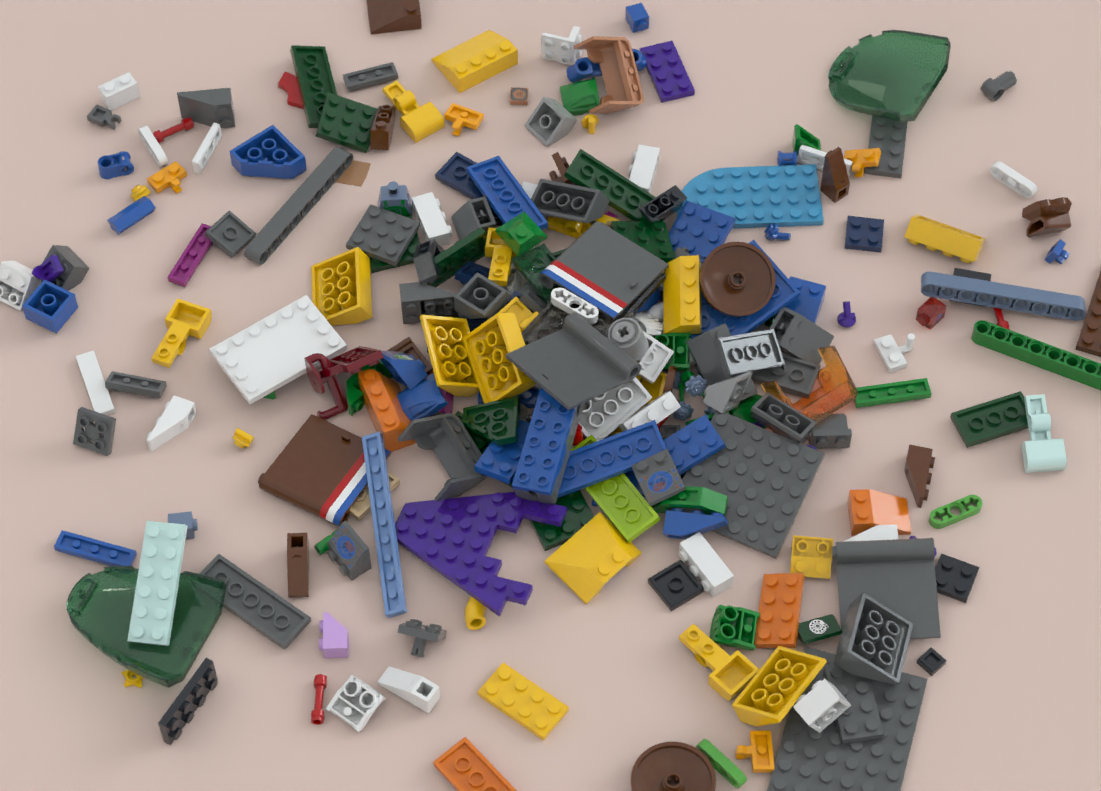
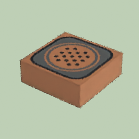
(519, 96)

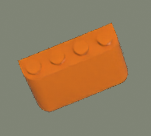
(384, 407)

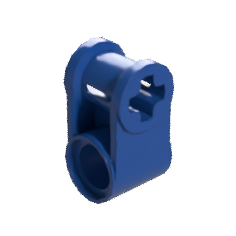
(113, 165)

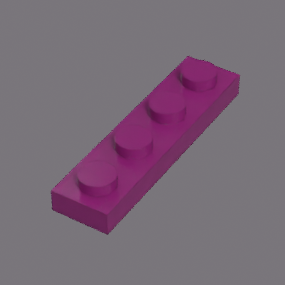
(191, 257)

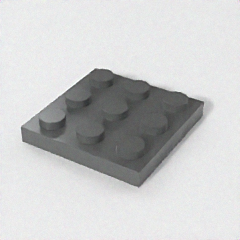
(383, 235)

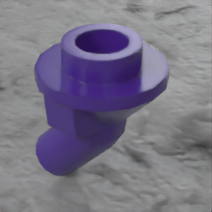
(846, 318)

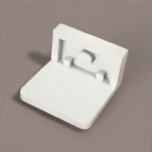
(561, 48)

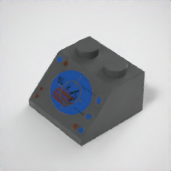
(658, 477)
(349, 552)

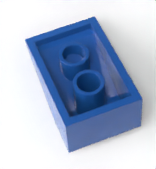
(810, 298)

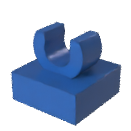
(1057, 253)

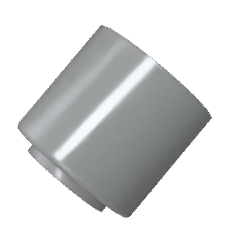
(629, 337)

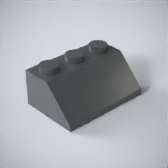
(782, 418)

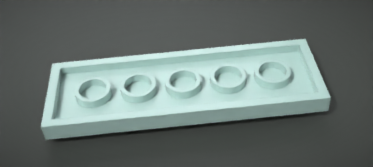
(157, 583)

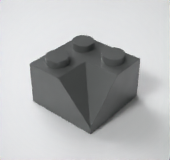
(480, 298)

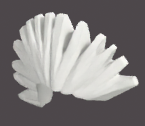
(648, 323)

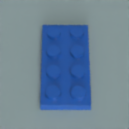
(502, 460)

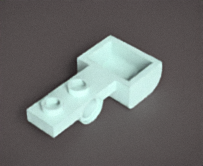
(1041, 452)

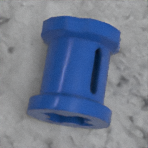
(787, 158)

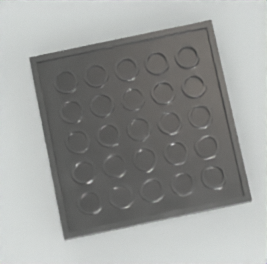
(761, 477)

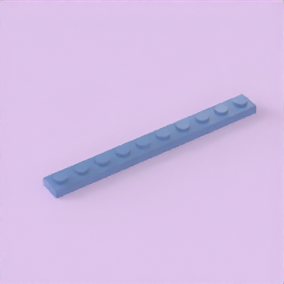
(384, 525)

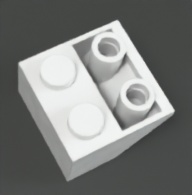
(16, 283)

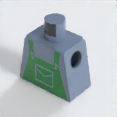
(395, 199)

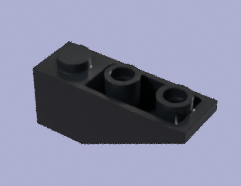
(663, 205)

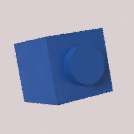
(637, 17)

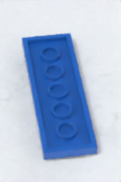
(504, 191)
(689, 447)
(610, 457)

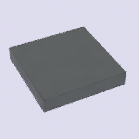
(230, 234)

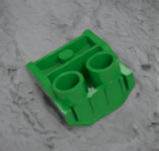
(580, 96)
(677, 343)
(734, 627)

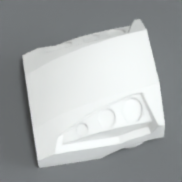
(355, 702)

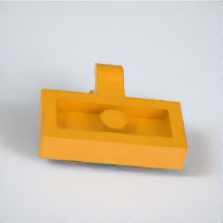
(463, 117)
(862, 158)
(168, 177)
(759, 751)

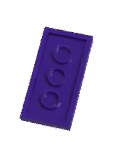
(667, 71)

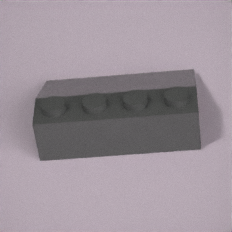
(873, 641)

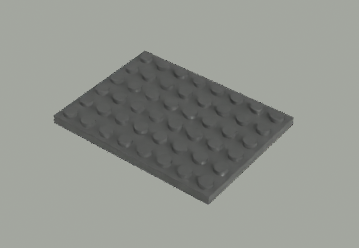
(823, 763)

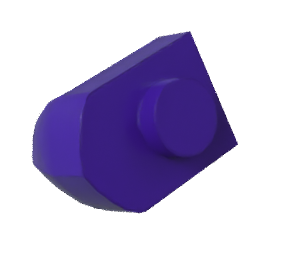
(49, 269)

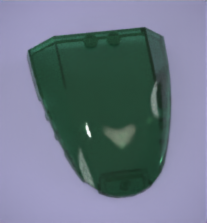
(102, 613)

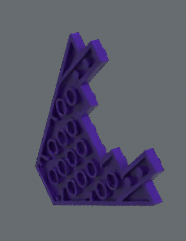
(458, 533)

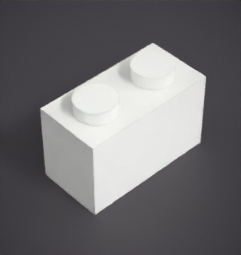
(119, 91)

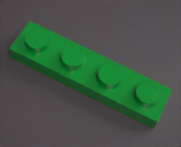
(892, 392)

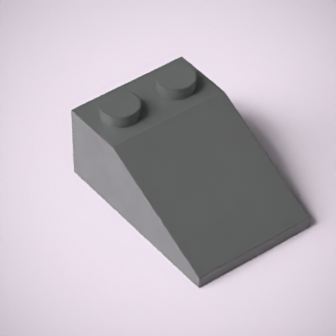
(208, 107)

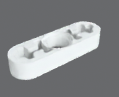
(153, 146)
(1021, 185)
(570, 298)

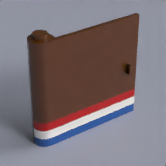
(319, 471)

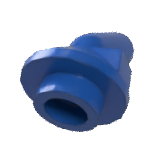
(772, 232)

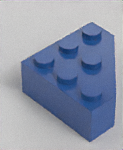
(268, 156)

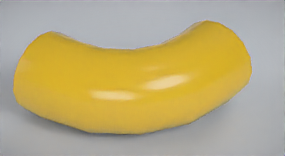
(475, 614)

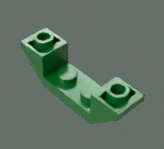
(354, 395)
(695, 498)

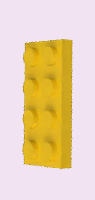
(523, 701)

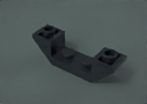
(425, 263)

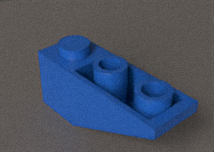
(684, 525)

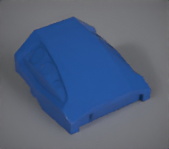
(422, 400)

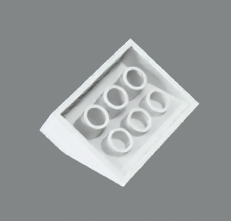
(610, 409)

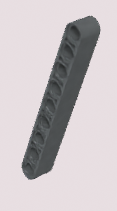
(298, 206)

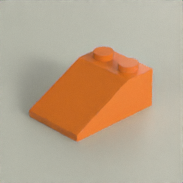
(875, 508)

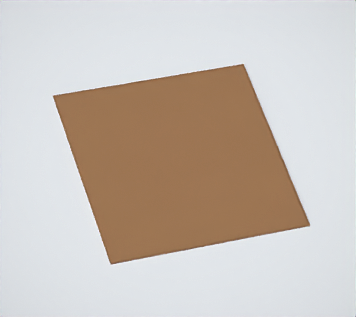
(355, 174)

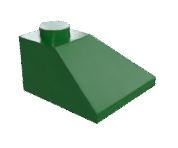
(521, 234)

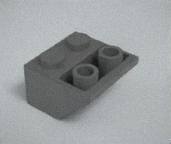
(472, 216)
(72, 265)

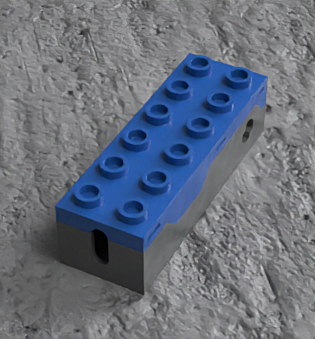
(546, 450)

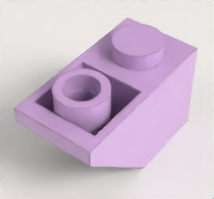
(335, 638)

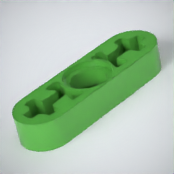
(959, 504)
(722, 764)

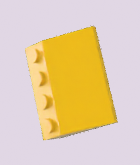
(476, 60)
(343, 288)
(448, 354)
(487, 354)
(777, 686)

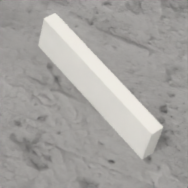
(95, 383)

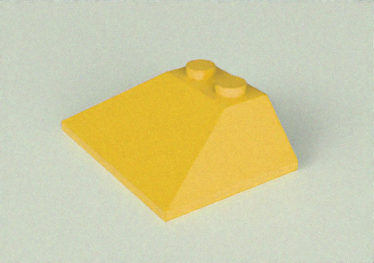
(592, 557)

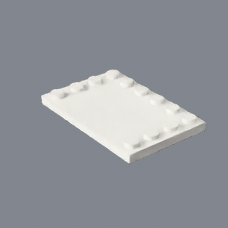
(275, 349)

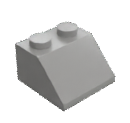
(550, 121)
(726, 393)

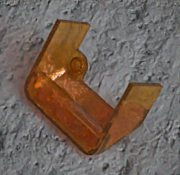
(835, 390)

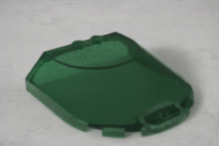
(889, 73)

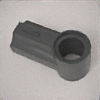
(995, 87)

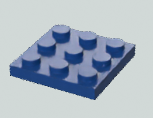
(700, 229)

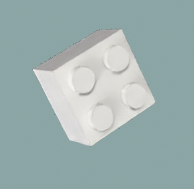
(821, 705)

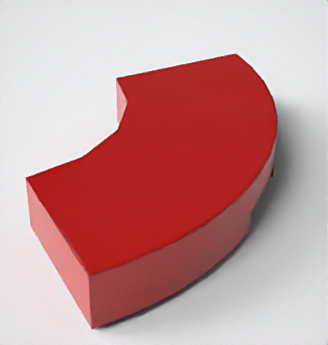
(290, 85)

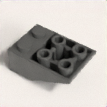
(425, 300)
(800, 336)

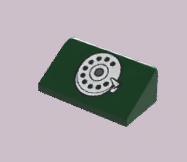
(818, 629)

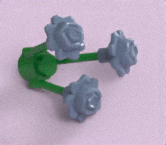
(693, 386)

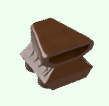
(1048, 216)

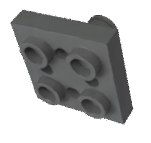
(103, 425)
(422, 634)

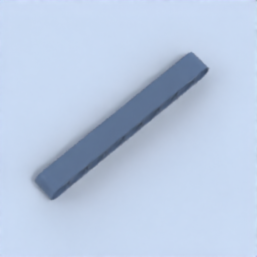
(1003, 296)

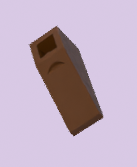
(383, 127)
(835, 179)
(916, 471)
(298, 564)

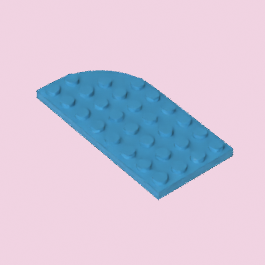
(760, 195)

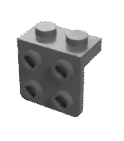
(831, 433)

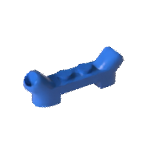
(585, 68)

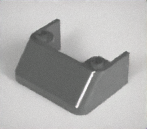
(453, 448)

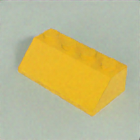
(944, 238)
(682, 296)

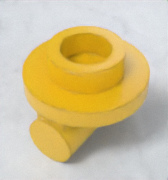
(589, 122)
(139, 191)
(242, 438)

